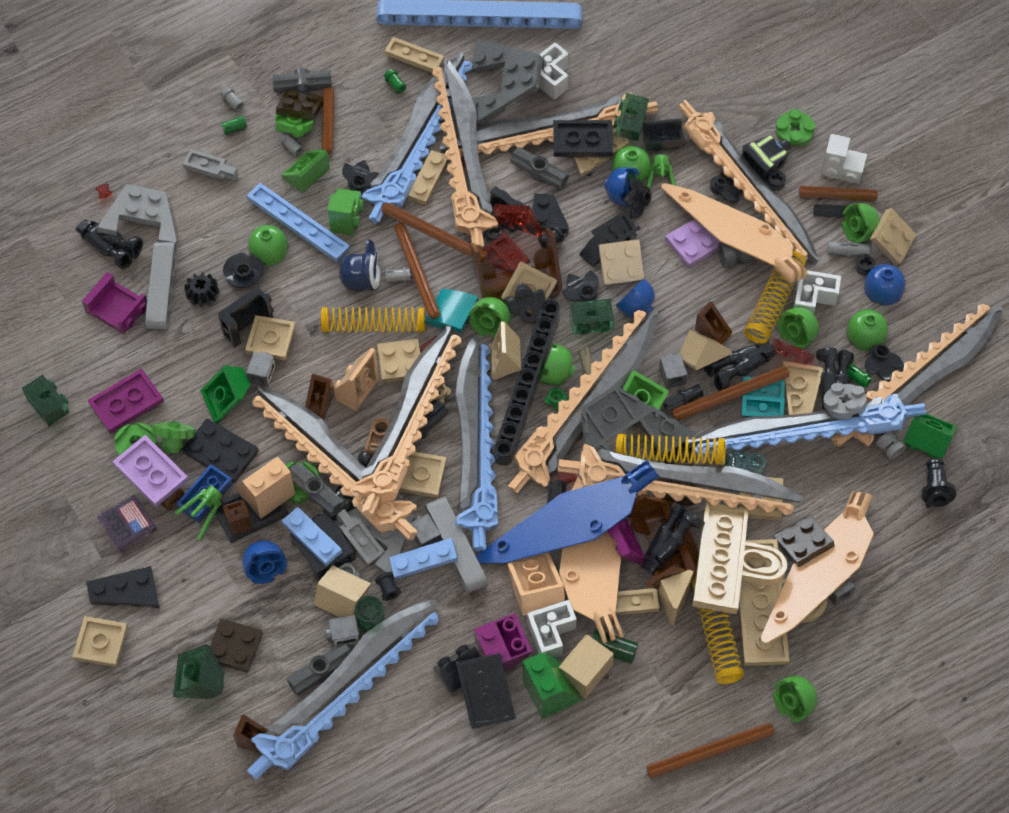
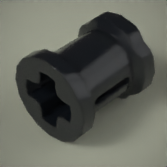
(557, 233)
(387, 586)

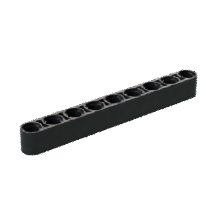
(524, 389)

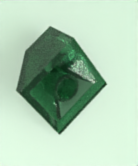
(198, 674)

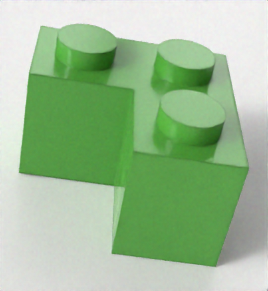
(344, 211)

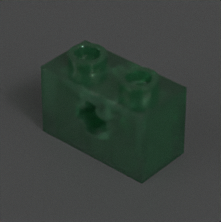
(636, 107)
(591, 316)
(45, 399)

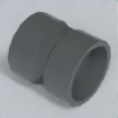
(730, 256)

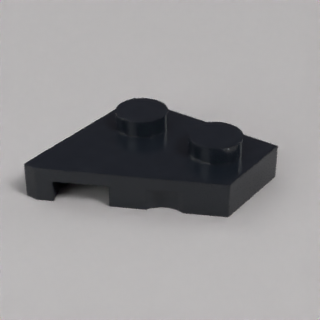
(548, 212)

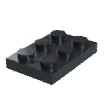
(583, 138)
(221, 449)
(257, 523)
(486, 690)

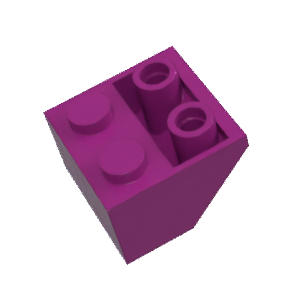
(505, 637)

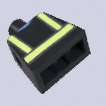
(766, 155)

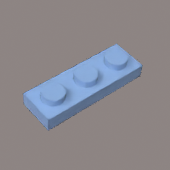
(311, 536)
(423, 558)

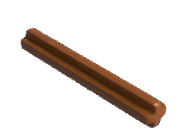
(328, 120)
(838, 193)

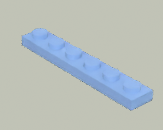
(298, 222)

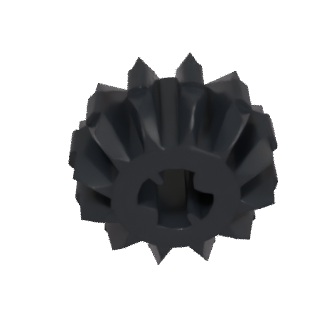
(201, 289)

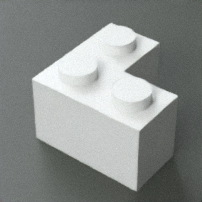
(553, 78)
(841, 162)
(817, 288)
(548, 624)

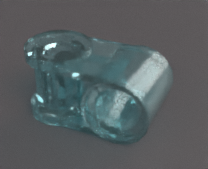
(746, 461)

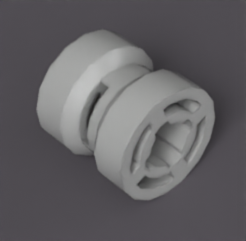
(891, 445)

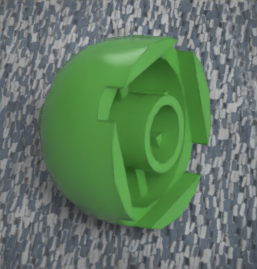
(635, 158)
(860, 222)
(268, 244)
(487, 316)
(798, 327)
(867, 329)
(558, 366)
(795, 697)

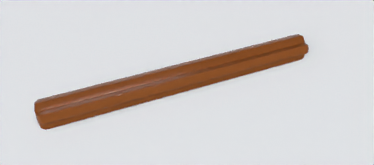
(430, 230)
(417, 271)
(730, 393)
(710, 750)

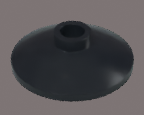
(243, 263)

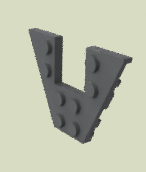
(519, 79)
(617, 411)

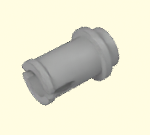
(228, 95)
(291, 144)
(398, 275)

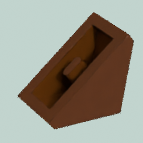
(712, 324)
(320, 395)
(237, 517)
(246, 731)

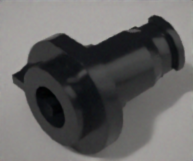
(938, 490)

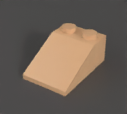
(358, 381)
(536, 582)

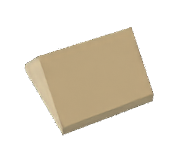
(701, 351)
(505, 352)
(340, 592)
(673, 594)
(587, 665)

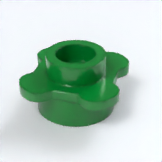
(555, 393)

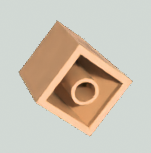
(267, 487)

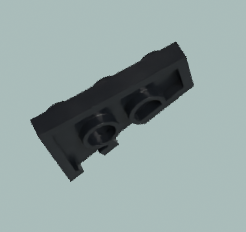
(126, 588)

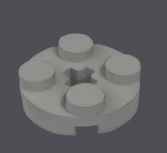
(839, 392)

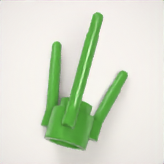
(661, 167)
(209, 497)

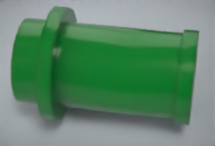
(393, 79)
(235, 124)
(858, 376)

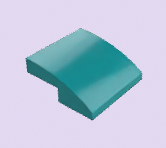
(453, 309)
(764, 401)

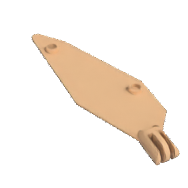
(740, 231)
(821, 576)
(592, 580)

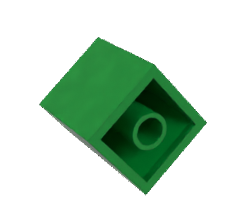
(548, 685)

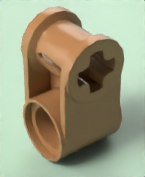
(374, 437)

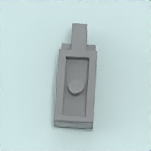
(209, 165)
(359, 538)

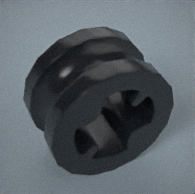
(776, 175)
(490, 238)
(864, 259)

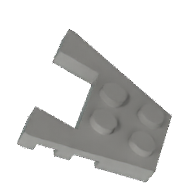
(143, 207)
(391, 540)

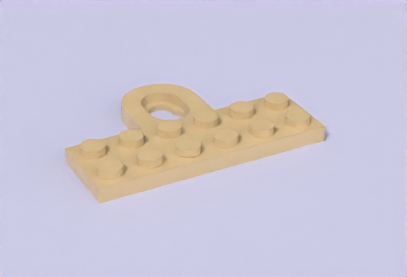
(723, 556)
(755, 608)

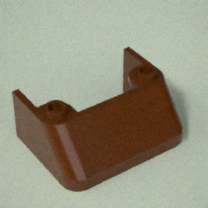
(494, 284)
(646, 518)

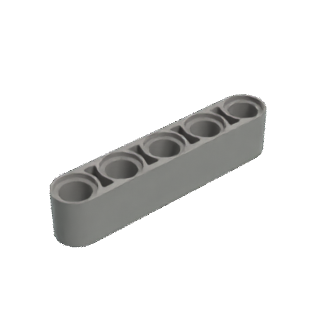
(161, 286)
(467, 566)

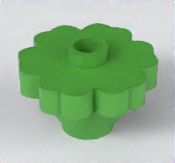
(172, 434)

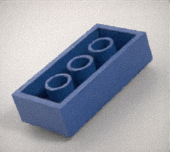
(211, 476)

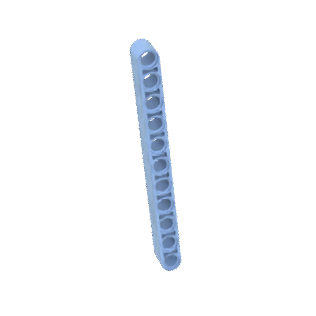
(479, 13)

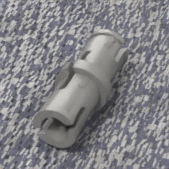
(848, 249)

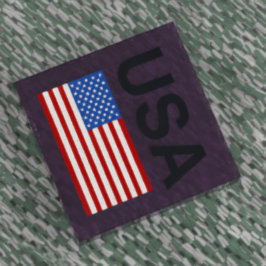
(127, 522)

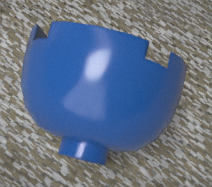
(618, 184)
(885, 284)
(639, 298)
(263, 561)

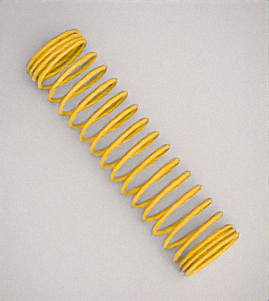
(420, 325)
(760, 327)
(719, 460)
(735, 672)

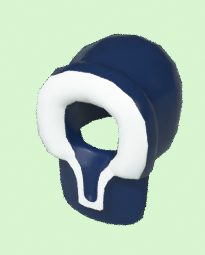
(361, 270)

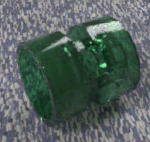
(369, 612)

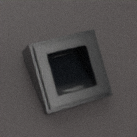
(591, 251)

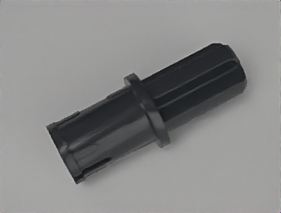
(682, 398)

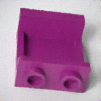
(114, 304)

